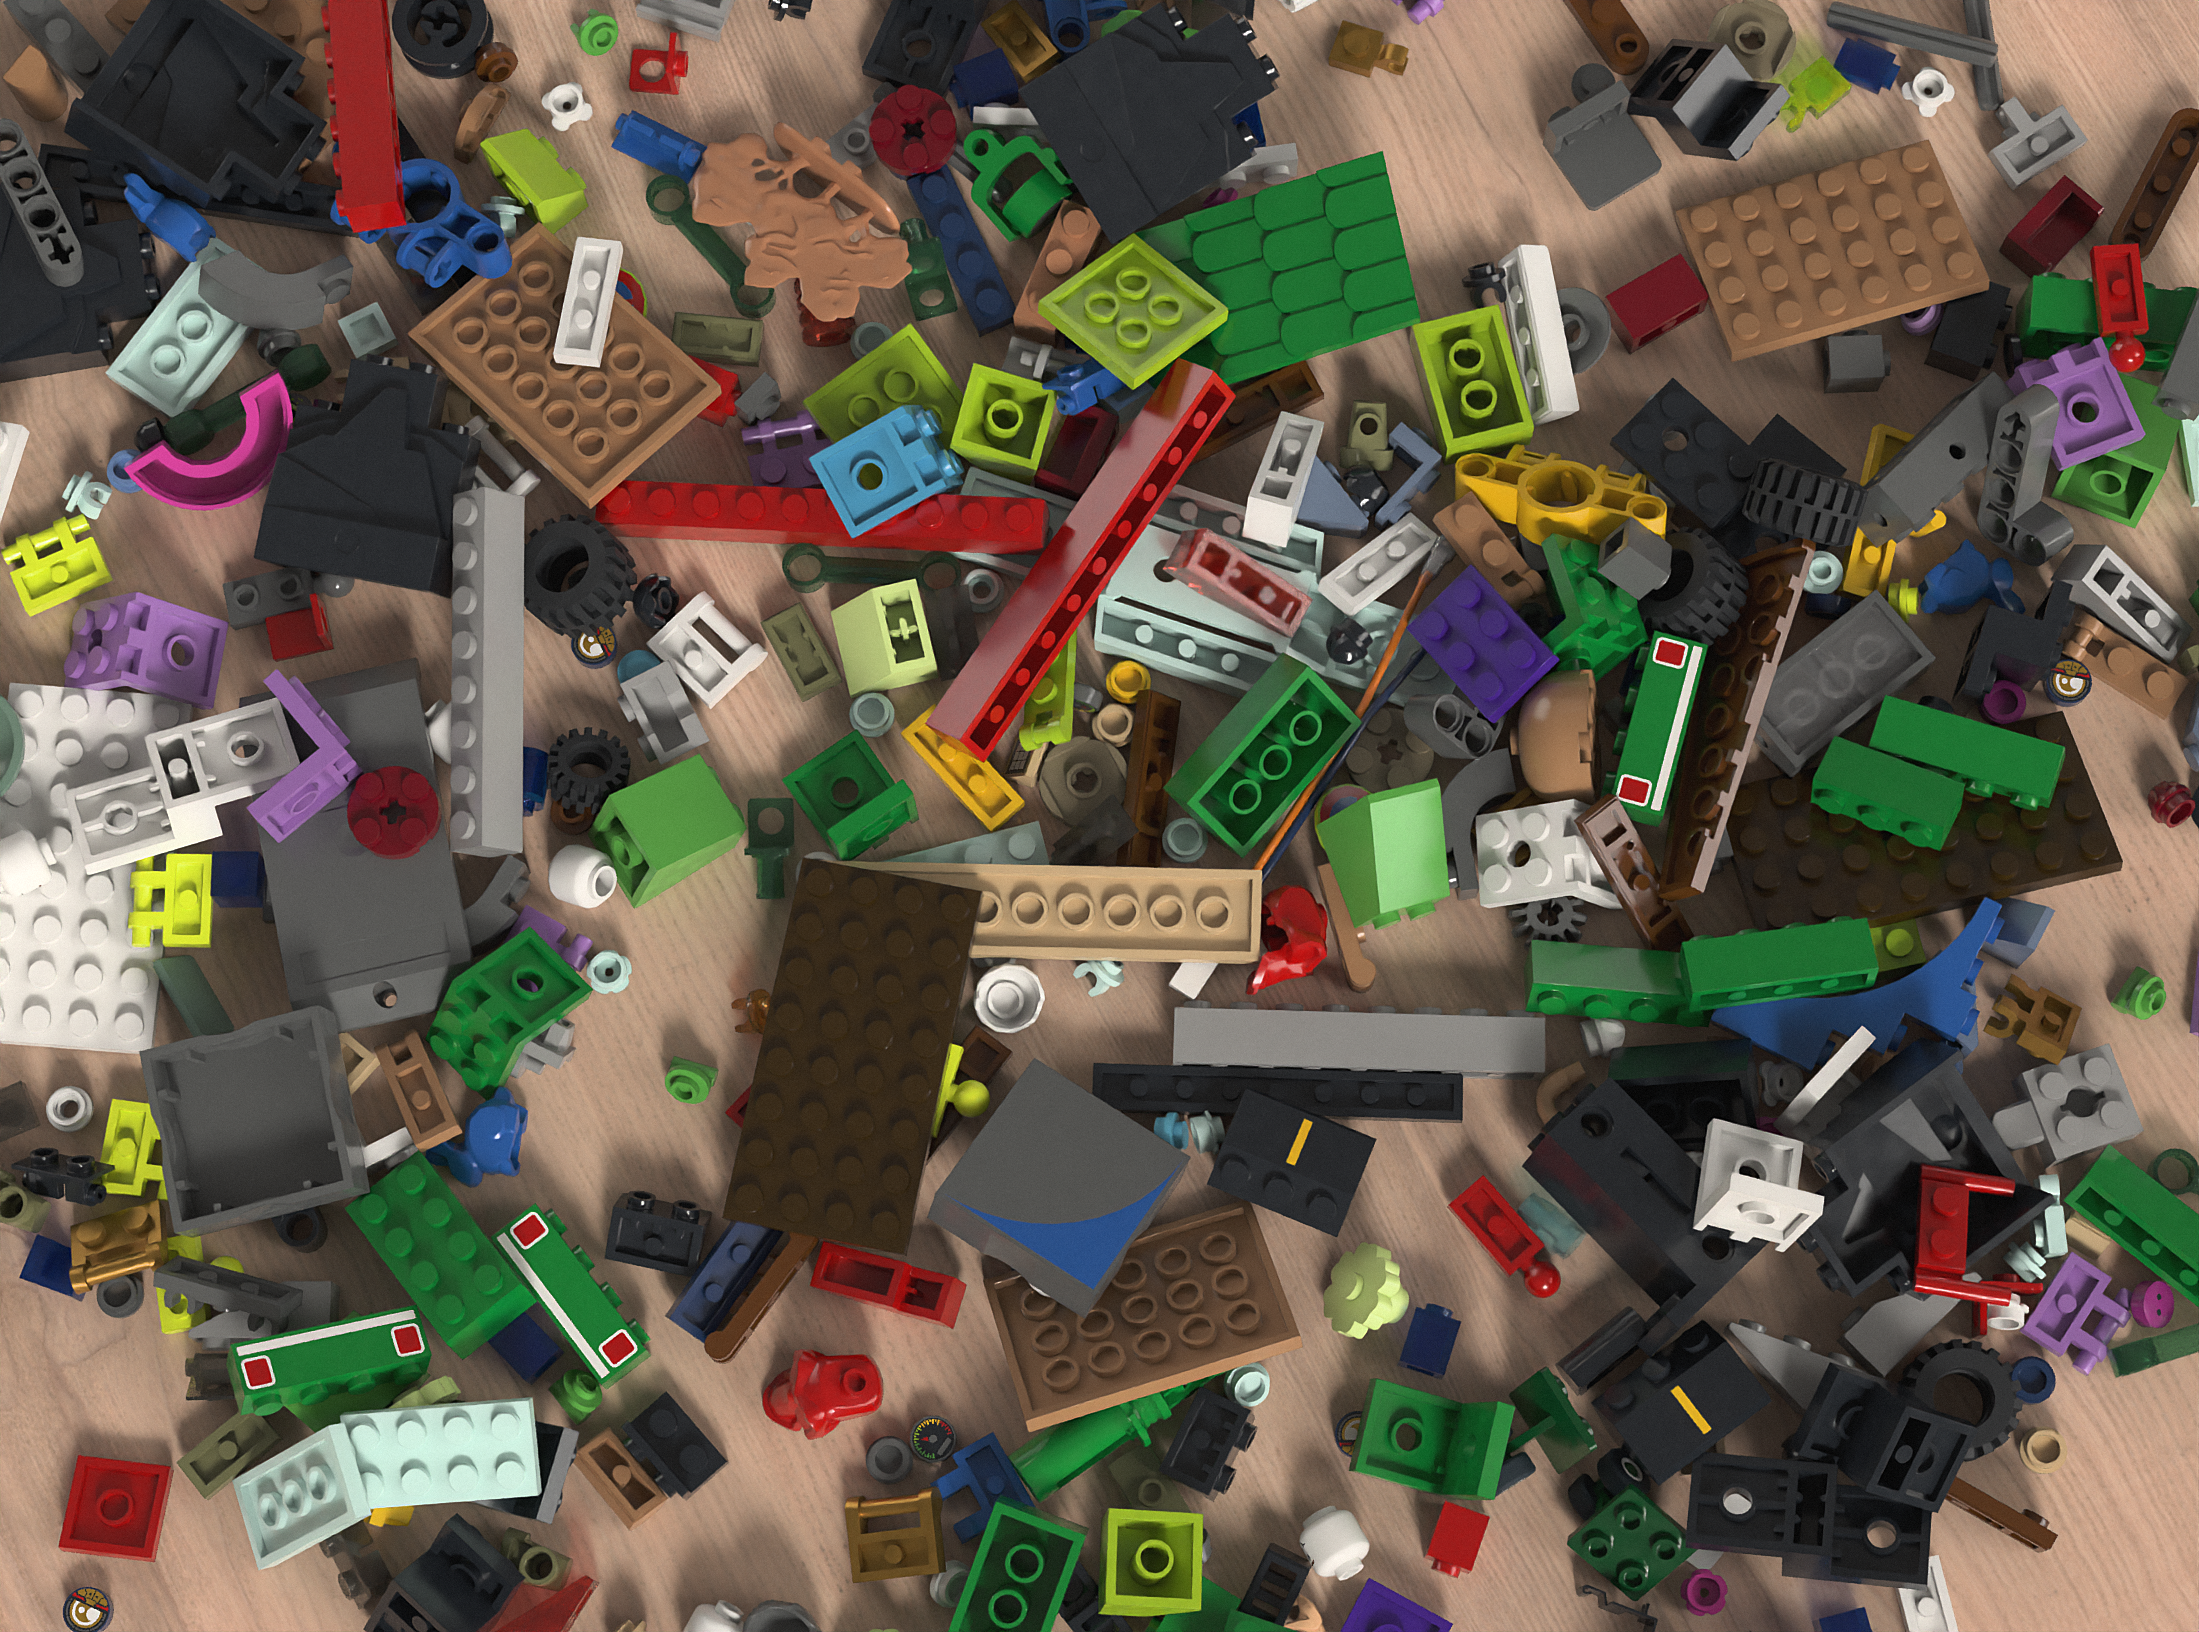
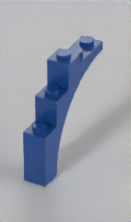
(1930, 997)

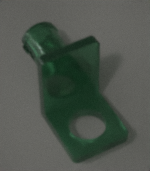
(928, 270)
(770, 848)

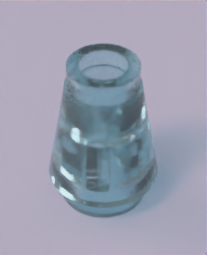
(1552, 1226)

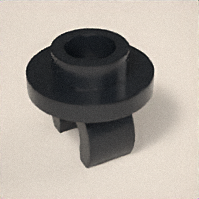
(793, 8)
(1484, 277)

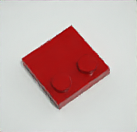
(116, 1508)

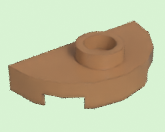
(477, 119)

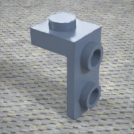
(1417, 452)

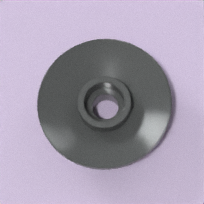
(1584, 311)

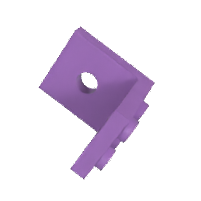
(2087, 377)
(130, 644)
(316, 778)

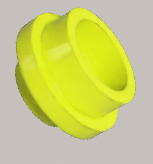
(1904, 599)

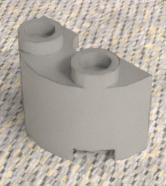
(663, 713)

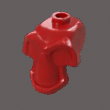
(1293, 935)
(823, 1392)

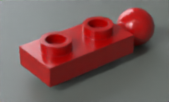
(2120, 302)
(1505, 1236)

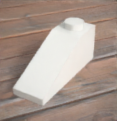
(1282, 479)

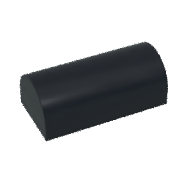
(1602, 1351)

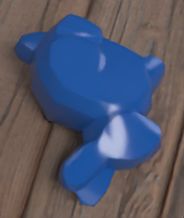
(168, 218)
(1966, 580)
(490, 1141)

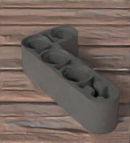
(37, 202)
(2015, 478)
(1452, 722)

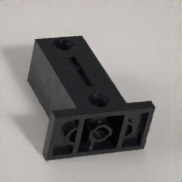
(1637, 1202)

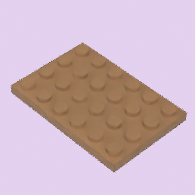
(1831, 250)
(574, 419)
(1177, 1311)

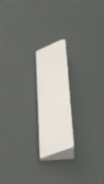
(1538, 334)

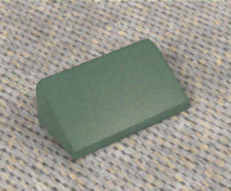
(193, 996)

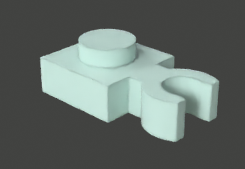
(2048, 1227)

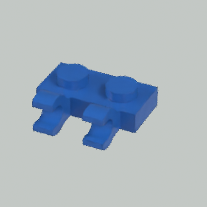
(988, 1475)

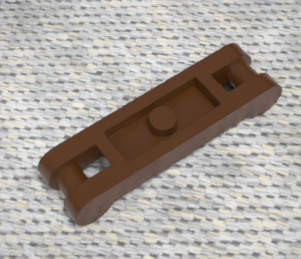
(753, 1307)

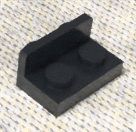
(657, 1233)
(1209, 1444)
(674, 1447)

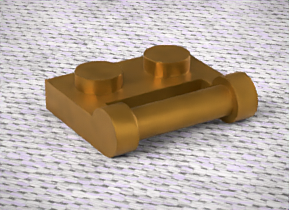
(118, 1245)
(898, 1551)

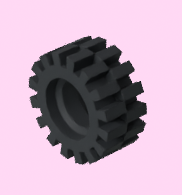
(590, 750)

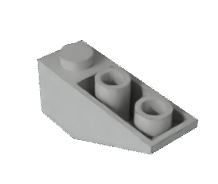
(318, 1307)
(1784, 1364)

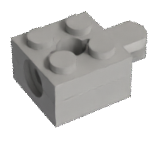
(2069, 1108)

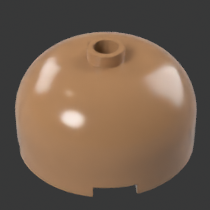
(1560, 737)

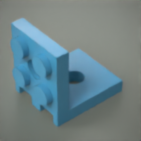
(910, 459)

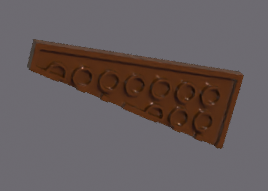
(1727, 715)

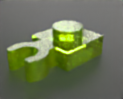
(1815, 91)

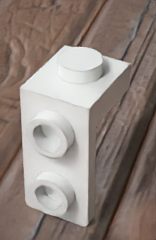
(388, 1151)

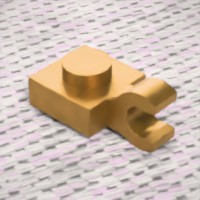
(1361, 49)

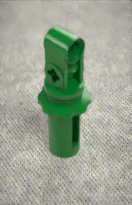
(1077, 1444)

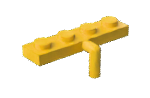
(1864, 564)

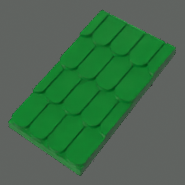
(1296, 268)

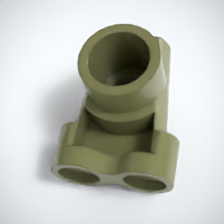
(1367, 447)
(20, 1206)
(529, 1557)

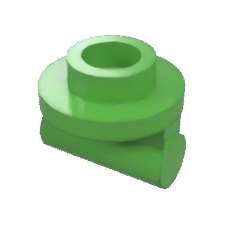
(2140, 995)
(690, 1080)
(577, 1394)

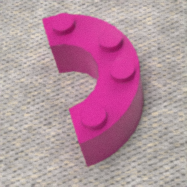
(229, 477)

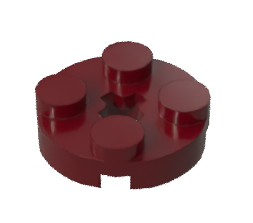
(917, 155)
(375, 793)

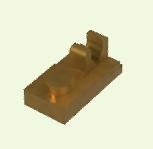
(1021, 41)

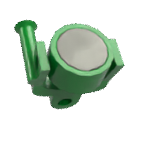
(1035, 201)

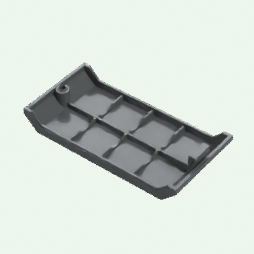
(349, 919)

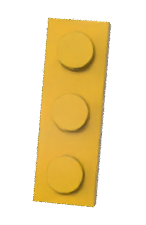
(970, 780)

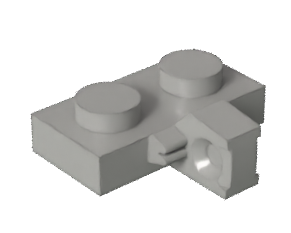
(2033, 142)

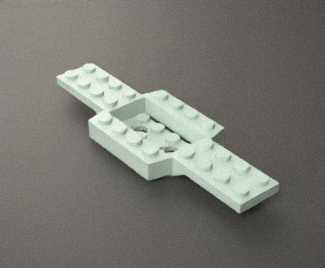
(1201, 654)

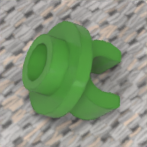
(596, 33)

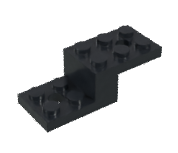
(941, 23)
(1704, 478)
(1806, 1521)

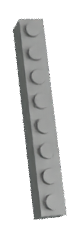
(487, 673)
(1360, 1041)

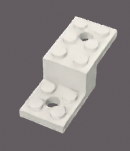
(178, 794)

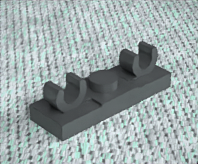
(227, 1292)

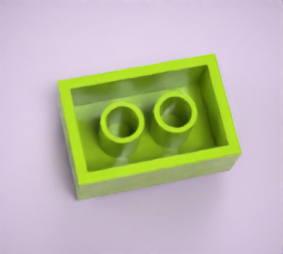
(1471, 384)

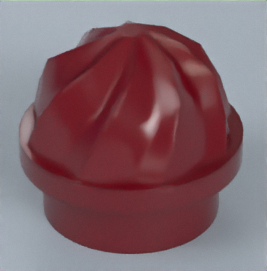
(2170, 803)

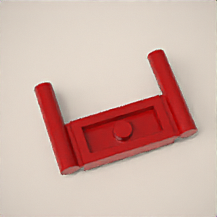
(1943, 1233)

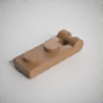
(1487, 548)
(2125, 667)
(1358, 971)
(418, 1091)

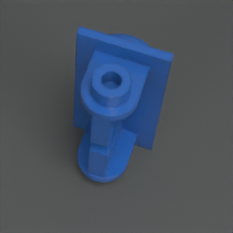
(658, 146)
(1076, 386)

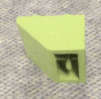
(884, 639)

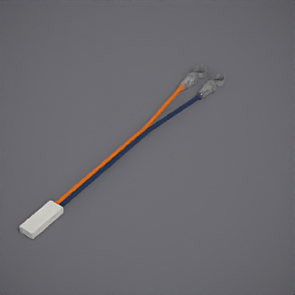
(1192, 976)

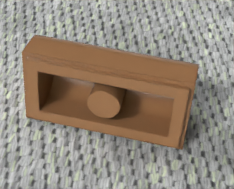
(36, 86)
(619, 1479)

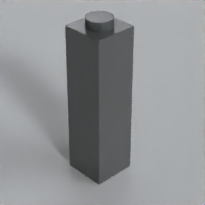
(2179, 385)

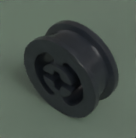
(448, 52)

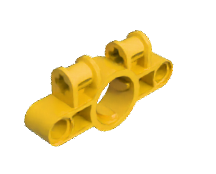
(1521, 482)

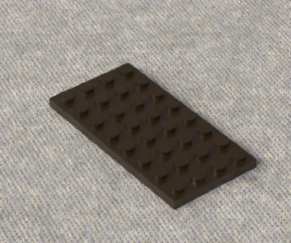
(1825, 865)
(853, 1056)

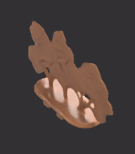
(798, 233)

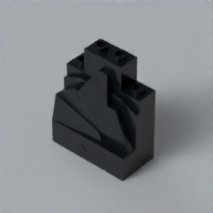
(200, 100)
(1152, 113)
(69, 328)
(373, 483)
(1871, 1155)

